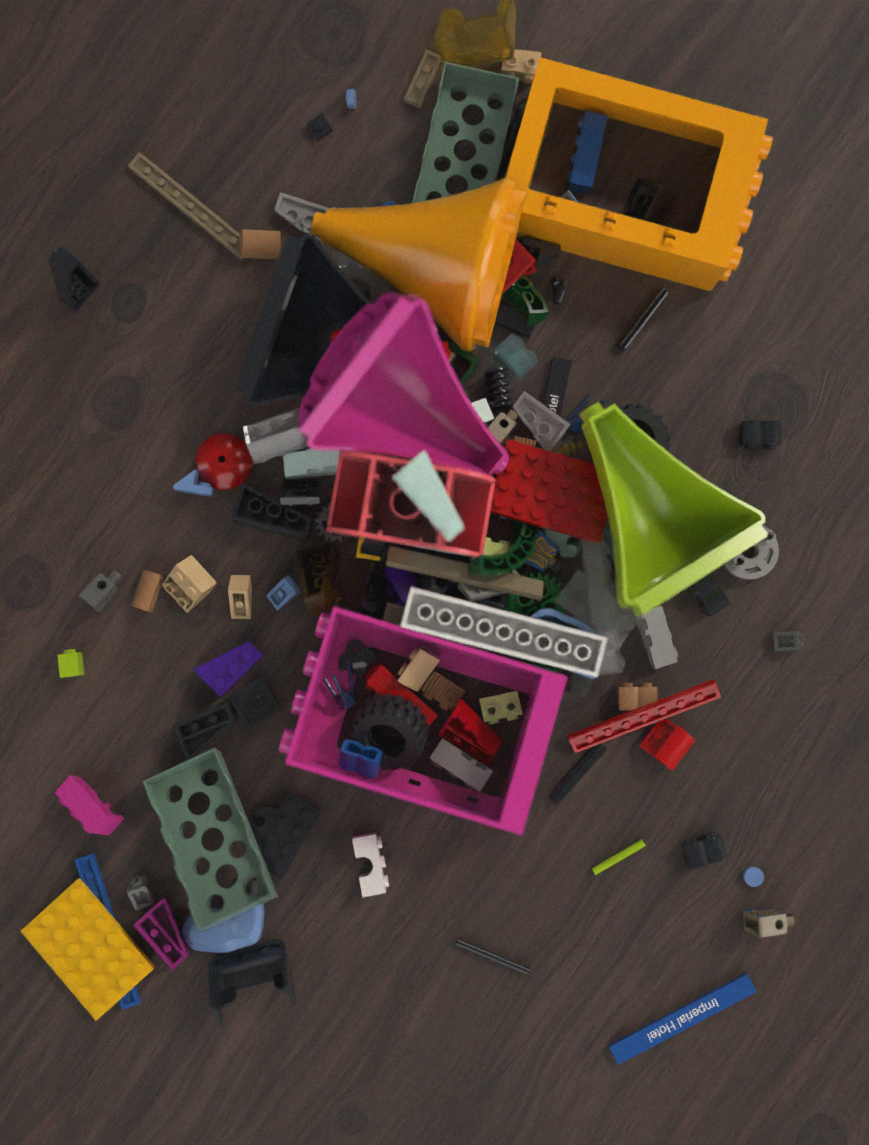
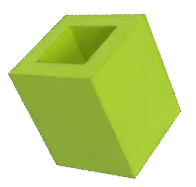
(70, 663)

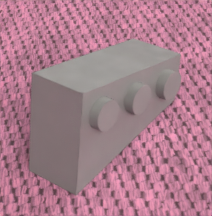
(657, 638)
(460, 765)

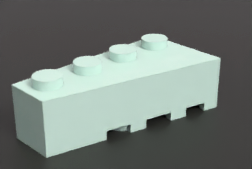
(427, 492)

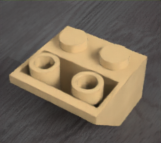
(188, 583)
(418, 669)

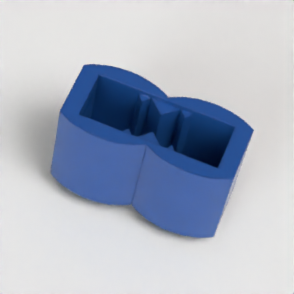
(360, 759)

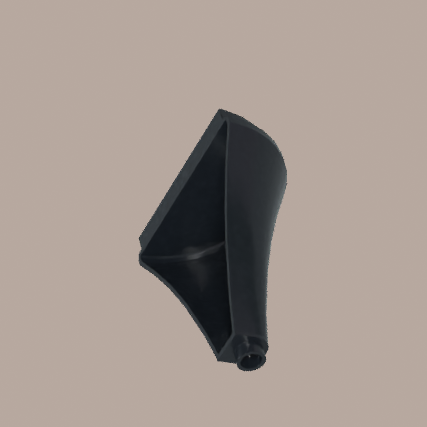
(295, 326)

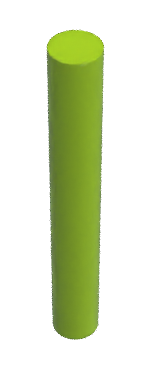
(618, 857)

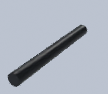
(493, 956)

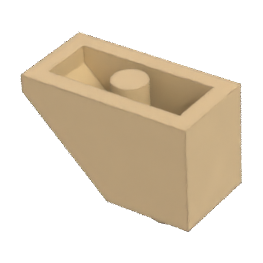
(240, 596)

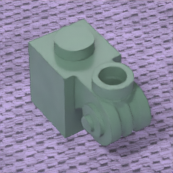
(567, 547)

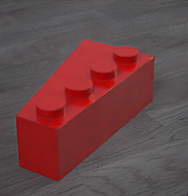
(384, 681)

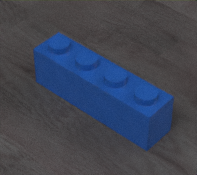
(587, 153)

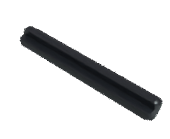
(643, 319)
(579, 771)

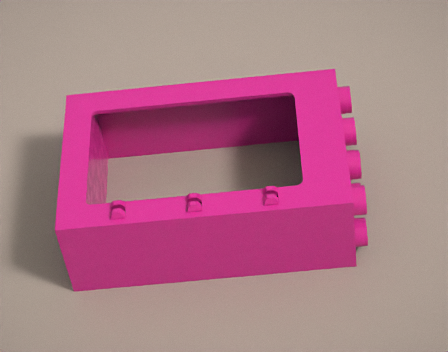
(315, 739)

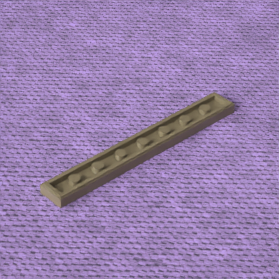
(186, 203)
(459, 572)

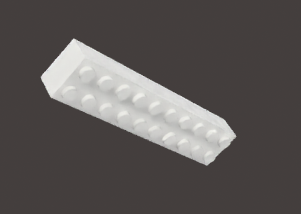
(504, 631)

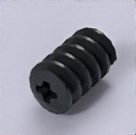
(497, 389)

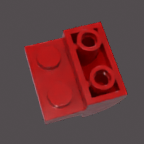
(667, 743)

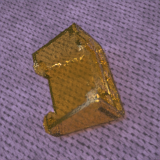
(478, 38)

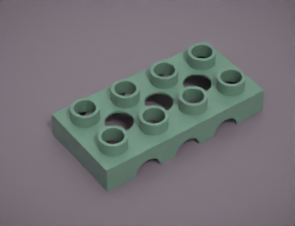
(479, 88)
(188, 852)

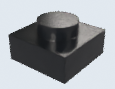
(319, 127)

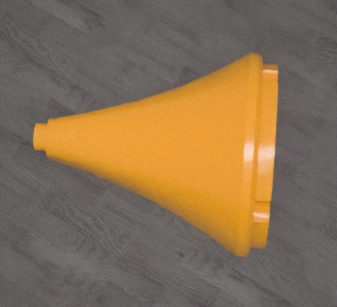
(438, 249)

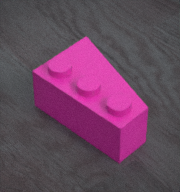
(87, 807)

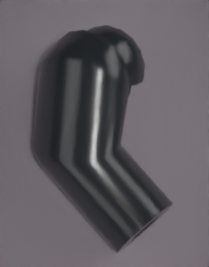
(559, 288)

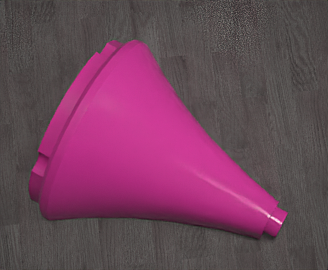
(395, 394)

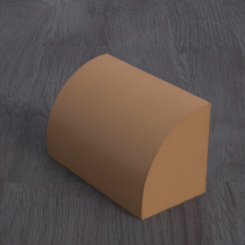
(259, 244)
(147, 591)

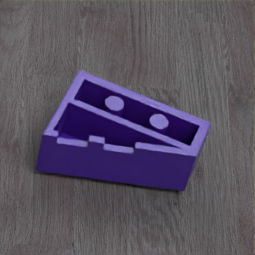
(399, 584)
(229, 668)

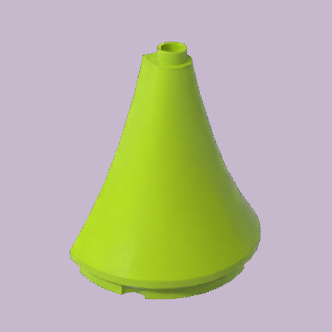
(660, 513)

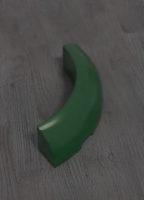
(527, 300)
(519, 551)

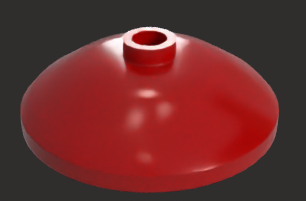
(233, 470)

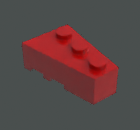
(470, 734)

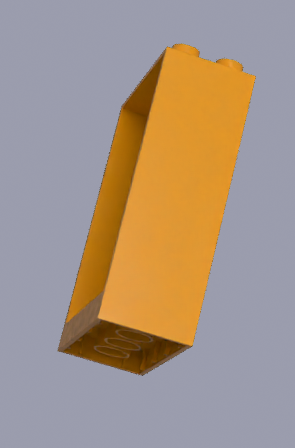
(630, 242)

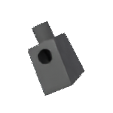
(95, 596)

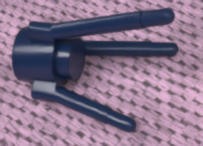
(575, 421)
(343, 698)

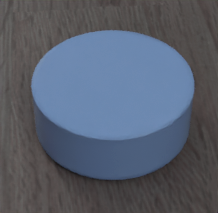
(351, 98)
(753, 876)

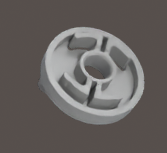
(739, 563)

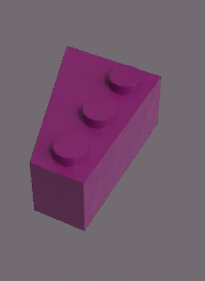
(163, 933)

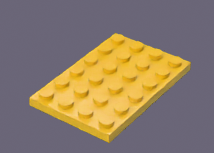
(88, 949)

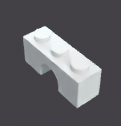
(374, 881)

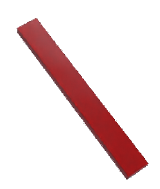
(644, 716)

